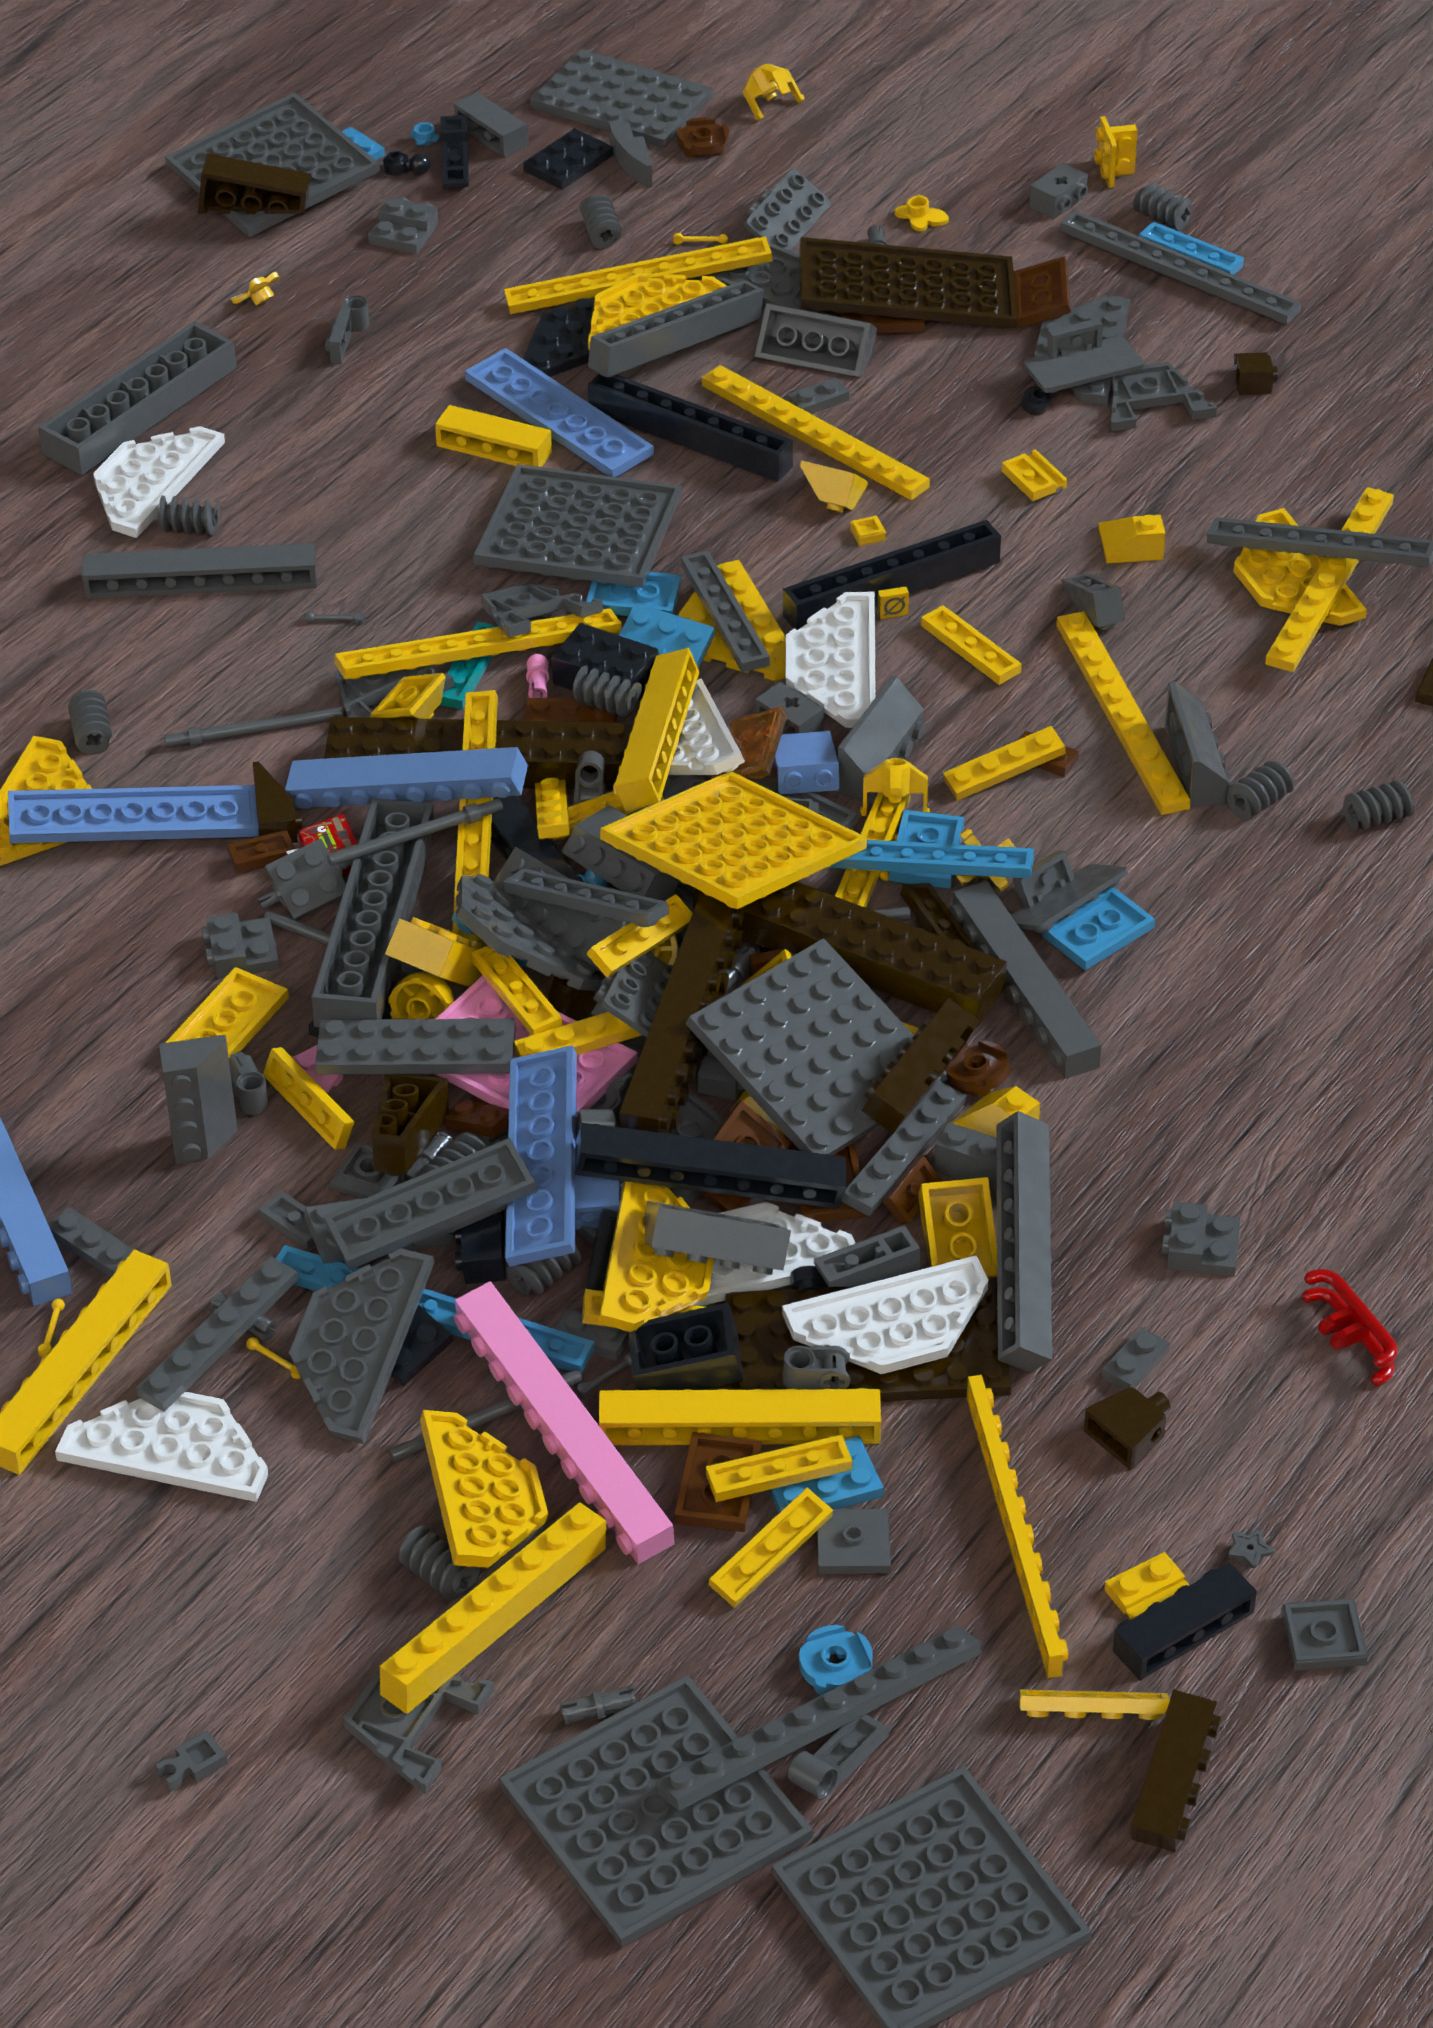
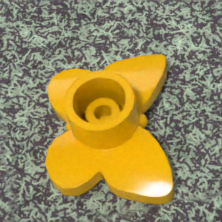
(920, 214)
(258, 290)

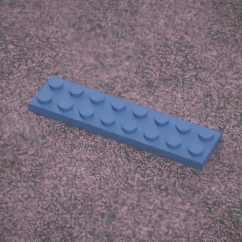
(554, 407)
(132, 814)
(545, 1137)

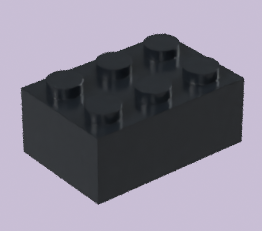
(603, 652)
(687, 1350)

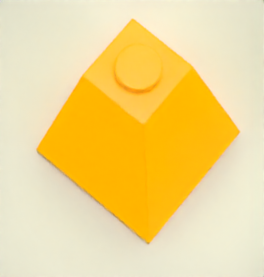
(834, 486)
(1133, 539)
(413, 697)
(995, 1108)

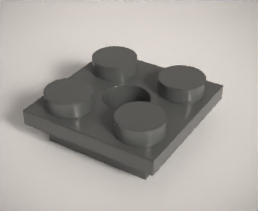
(353, 1175)

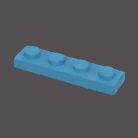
(1193, 248)

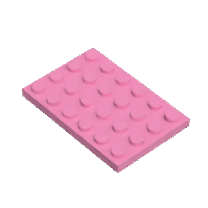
(594, 1069)

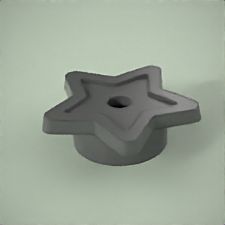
(1246, 1556)

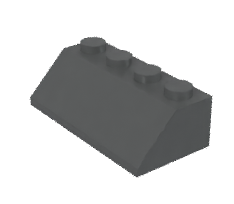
(815, 340)
(882, 733)
(1195, 748)
(614, 864)
(198, 1096)
(716, 1236)

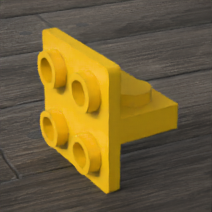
(1115, 150)

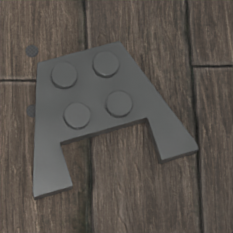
(1152, 387)
(516, 604)
(371, 689)
(393, 1733)

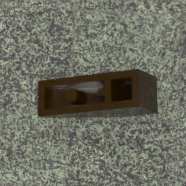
(274, 805)

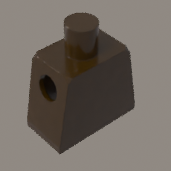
(1128, 1424)

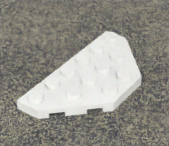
(143, 472)
(835, 657)
(705, 739)
(806, 1243)
(895, 1318)
(185, 1446)

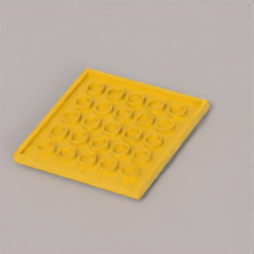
(733, 839)

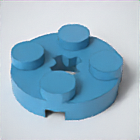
(829, 1641)

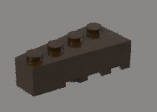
(251, 187)
(919, 1066)
(407, 1120)
(1175, 1771)

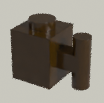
(1254, 373)

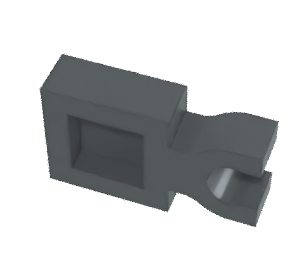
(193, 1758)

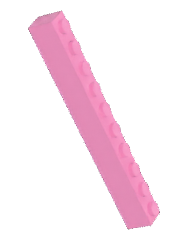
(564, 1423)

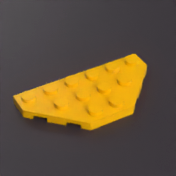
(643, 296)
(1282, 577)
(757, 614)
(40, 767)
(644, 1283)
(482, 1490)

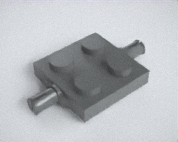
(305, 881)

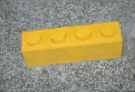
(493, 437)

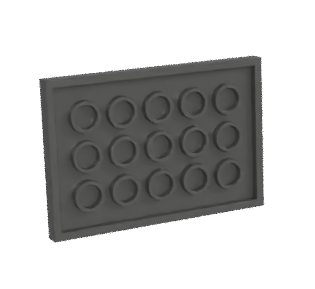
(611, 91)

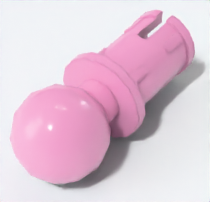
(537, 675)

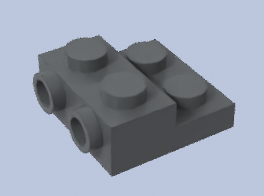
(404, 225)
(239, 944)
(1200, 1240)

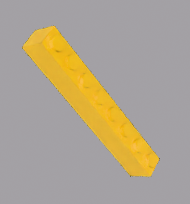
(656, 730)
(80, 1358)
(754, 1414)
(492, 1608)

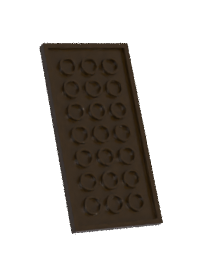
(907, 282)
(767, 1338)

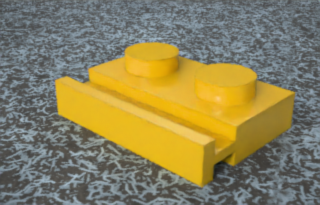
(1033, 475)
(1145, 1584)

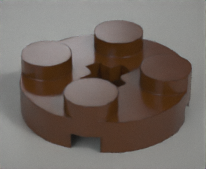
(703, 137)
(979, 1068)

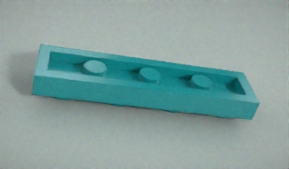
(466, 676)

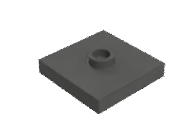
(855, 1542)
(1324, 1634)

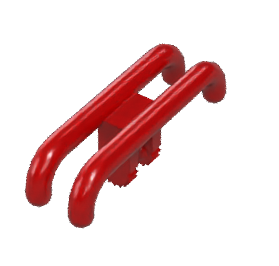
(1352, 1322)

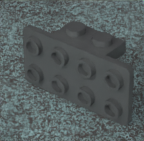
(786, 211)
(1081, 356)
(1057, 892)
(634, 992)

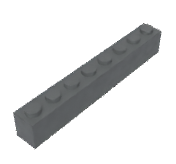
(675, 328)
(199, 570)
(1028, 981)
(1023, 1242)

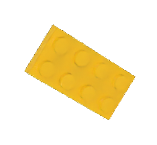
(234, 1009)

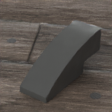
(631, 153)

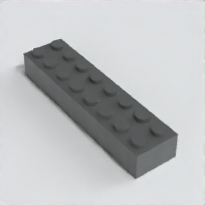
(137, 397)

